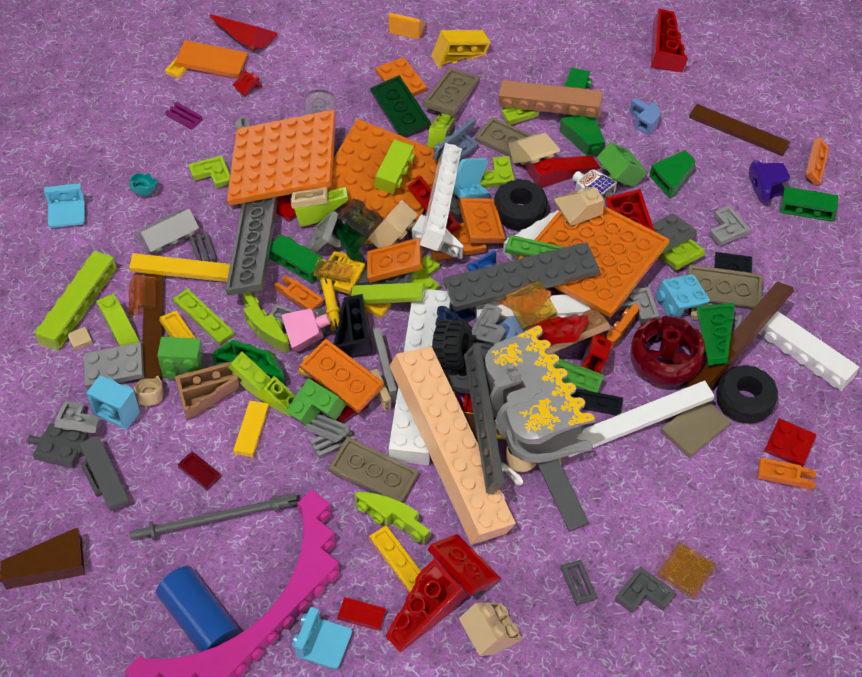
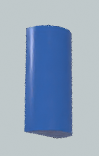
(196, 609)

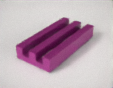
(185, 113)

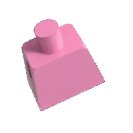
(304, 328)

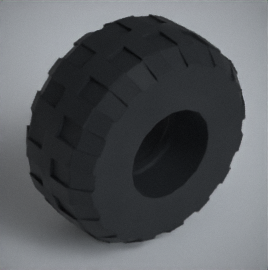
(520, 192)
(746, 408)

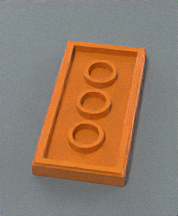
(211, 59)
(342, 375)

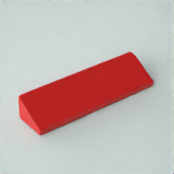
(422, 193)

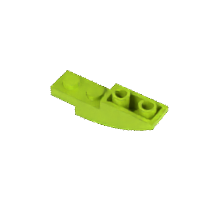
(264, 326)
(261, 385)
(388, 510)

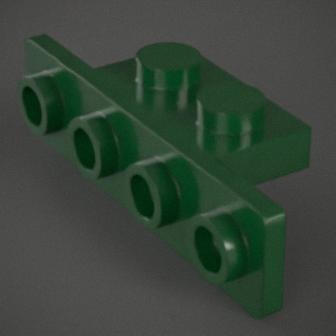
(350, 240)

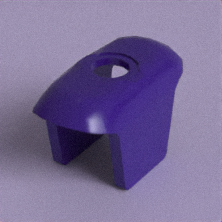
(768, 179)

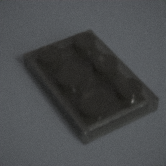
(360, 217)

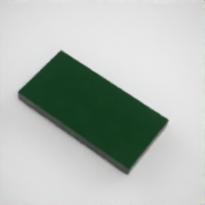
(400, 107)

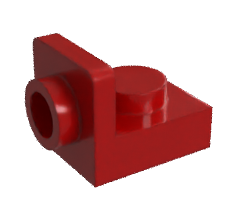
(246, 83)

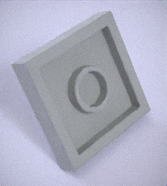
(323, 234)

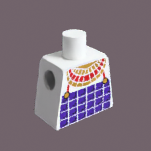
(603, 183)

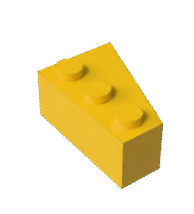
(459, 44)

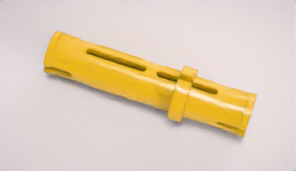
(332, 309)

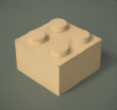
(394, 226)

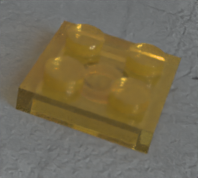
(531, 305)
(686, 570)

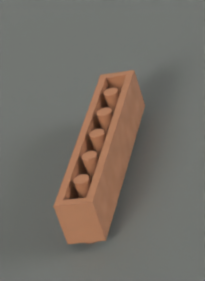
(550, 98)

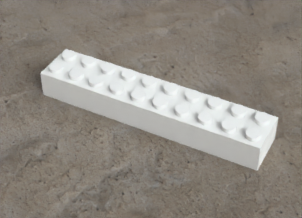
(405, 440)

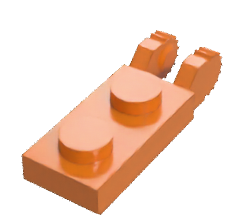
(299, 294)
(621, 327)
(786, 473)

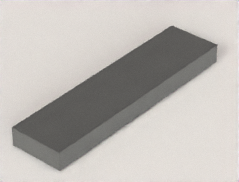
(104, 473)
(563, 494)

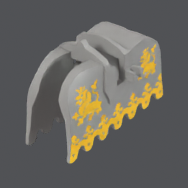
(532, 401)

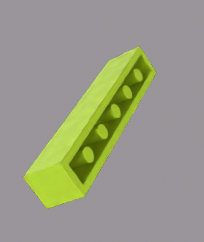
(75, 300)

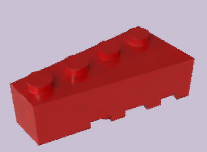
(666, 43)

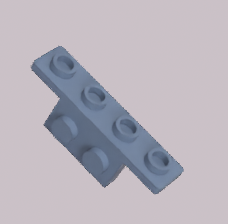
(460, 139)

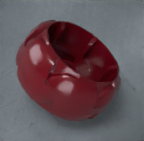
(673, 332)

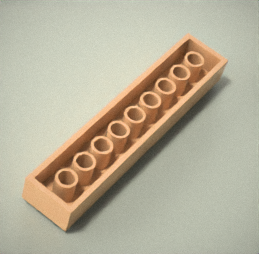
(450, 444)

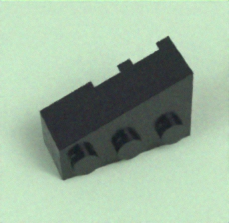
(353, 328)

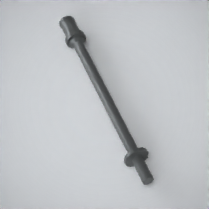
(274, 503)

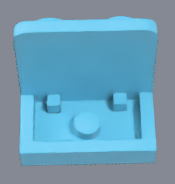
(469, 178)
(65, 205)
(680, 293)
(321, 640)

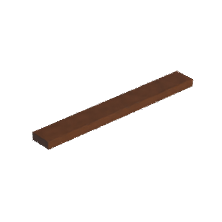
(153, 331)
(746, 332)

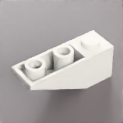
(449, 243)

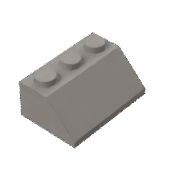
(167, 230)

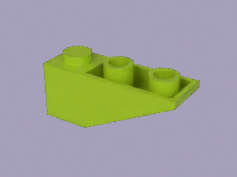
(440, 129)

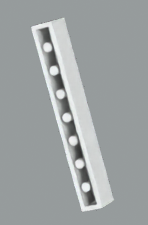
(440, 197)

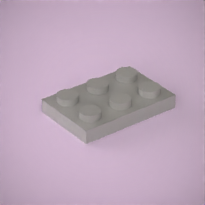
(119, 363)

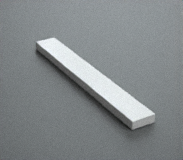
(647, 414)

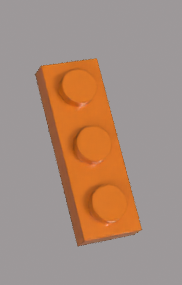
(817, 161)

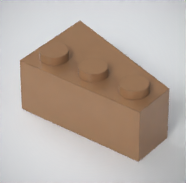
(205, 387)

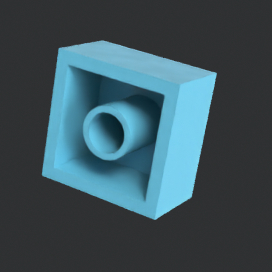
(113, 402)

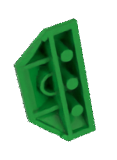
(262, 358)

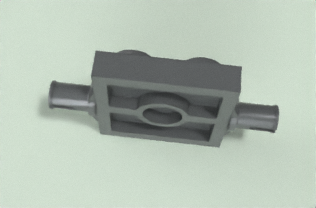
(58, 446)

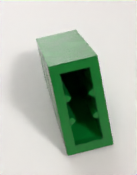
(583, 133)
(672, 172)

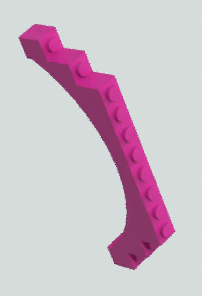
(311, 575)

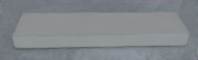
(384, 363)

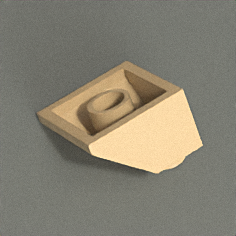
(580, 205)

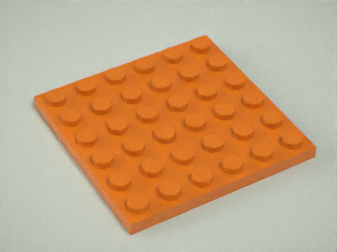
(282, 157)
(360, 160)
(621, 250)

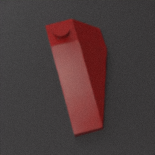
(246, 33)
(557, 170)
(427, 604)

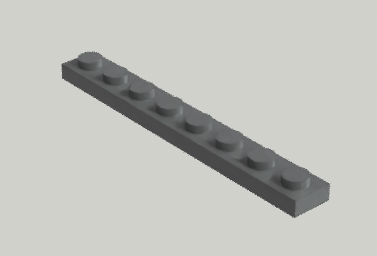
(484, 420)

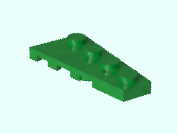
(716, 329)

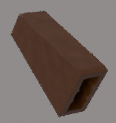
(46, 562)

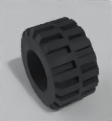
(451, 342)

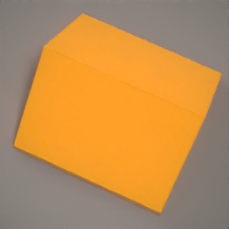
(405, 26)

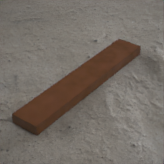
(739, 129)

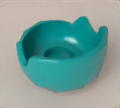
(142, 184)

